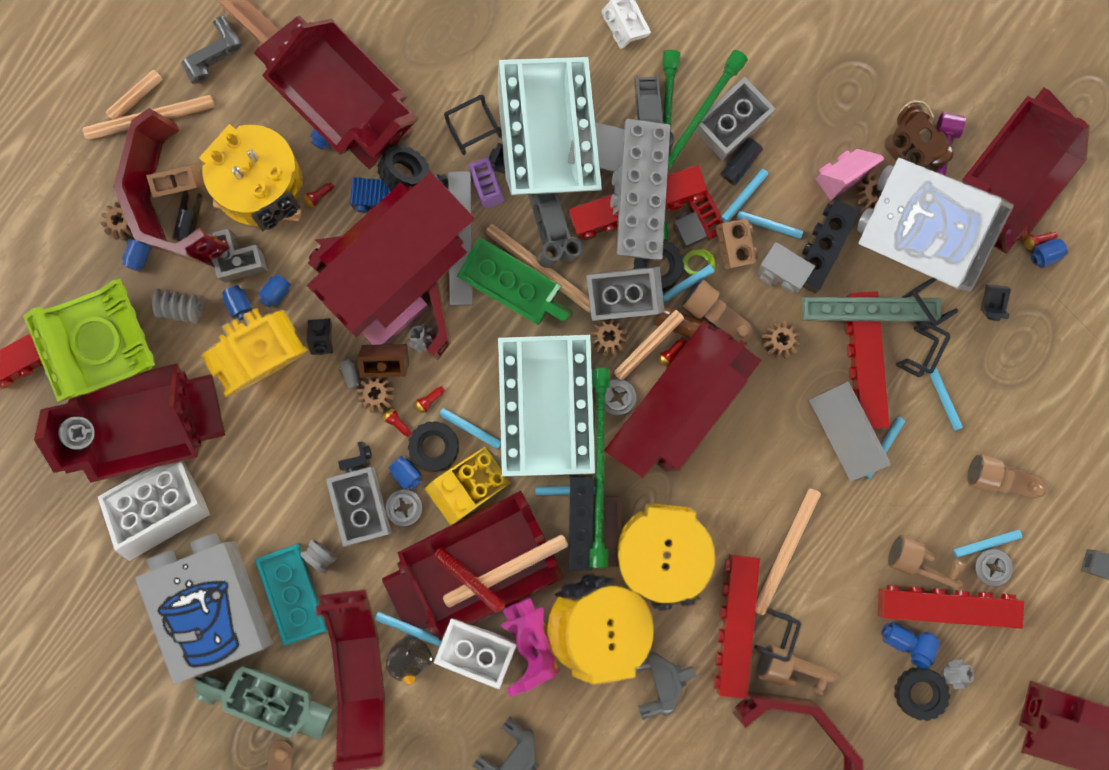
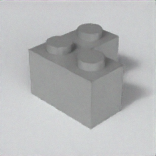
(237, 262)
(786, 268)

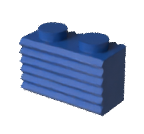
(367, 193)

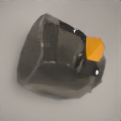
(408, 659)

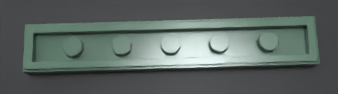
(868, 309)

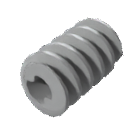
(177, 308)

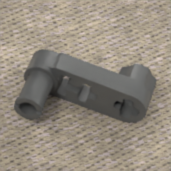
(198, 62)

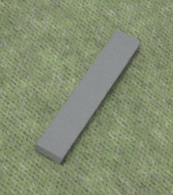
(461, 292)

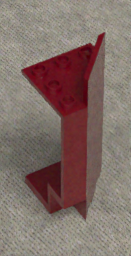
(336, 88)
(1031, 163)
(392, 255)
(684, 402)
(135, 423)
(1065, 728)

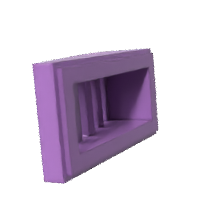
(490, 196)

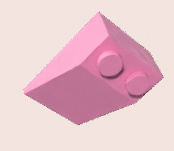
(847, 171)
(378, 334)

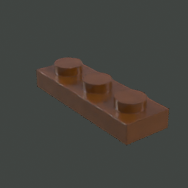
(612, 527)

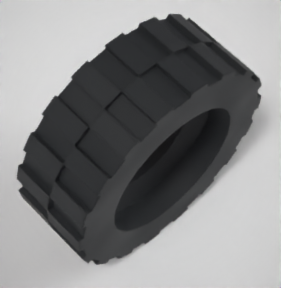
(404, 156)
(675, 261)
(416, 443)
(935, 706)

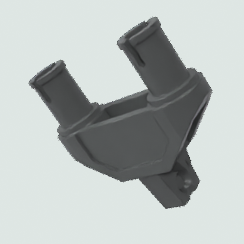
(668, 683)
(522, 755)

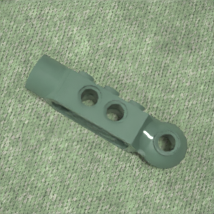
(266, 702)

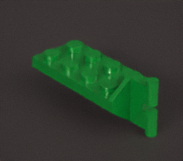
(512, 282)

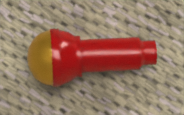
(311, 198)
(1035, 240)
(666, 357)
(423, 404)
(391, 417)

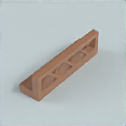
(250, 19)

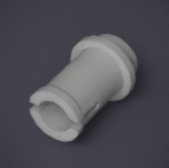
(349, 373)

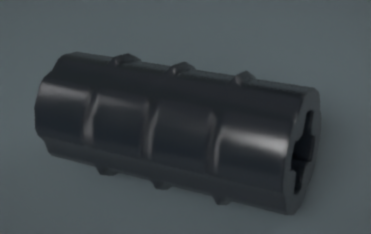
(741, 161)

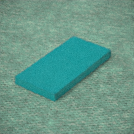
(290, 594)

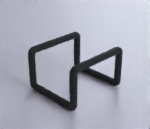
(497, 130)
(914, 292)
(900, 364)
(761, 649)

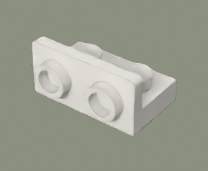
(625, 21)

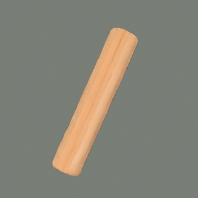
(134, 95)

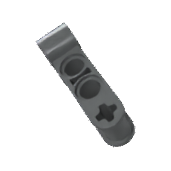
(649, 102)
(553, 230)

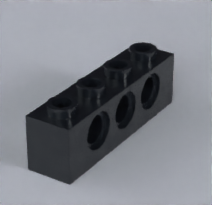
(845, 217)
(580, 522)

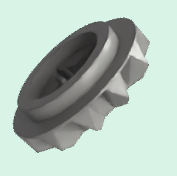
(628, 399)
(400, 518)
(1002, 562)

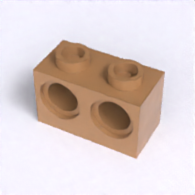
(175, 180)
(730, 244)

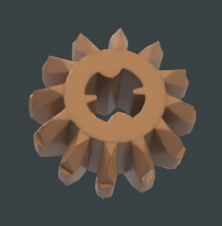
(865, 189)
(113, 228)
(783, 332)
(609, 345)
(369, 390)

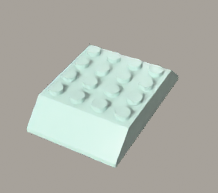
(539, 121)
(546, 405)

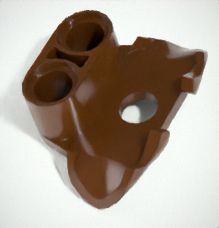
(910, 123)

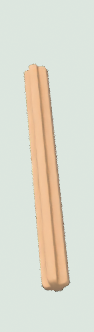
(170, 111)
(531, 260)
(787, 550)
(508, 569)

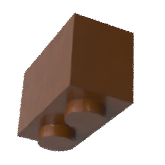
(383, 360)

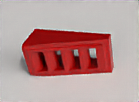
(709, 202)

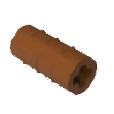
(686, 327)

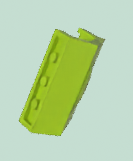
(89, 341)

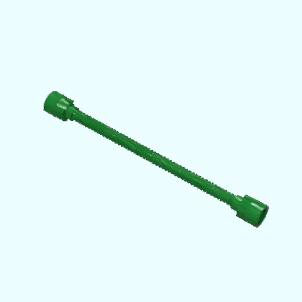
(671, 63)
(733, 65)
(599, 555)

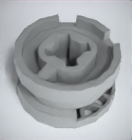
(76, 432)
(318, 556)

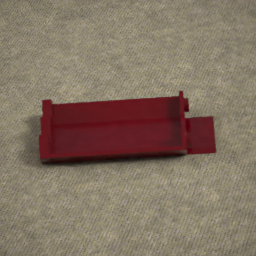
(480, 545)

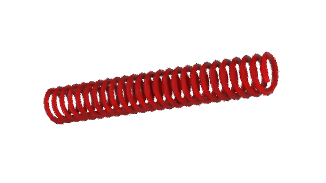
(470, 580)

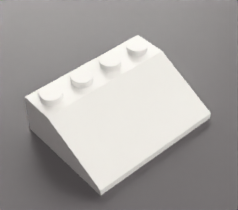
(152, 508)

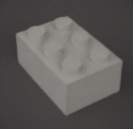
(734, 118)
(625, 293)
(358, 506)

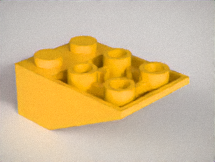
(467, 485)

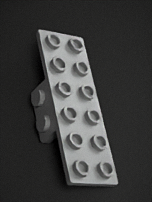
(641, 189)

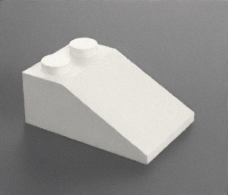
(475, 653)

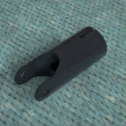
(187, 219)

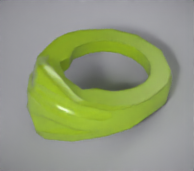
(702, 253)

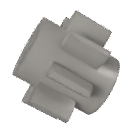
(420, 337)
(958, 674)

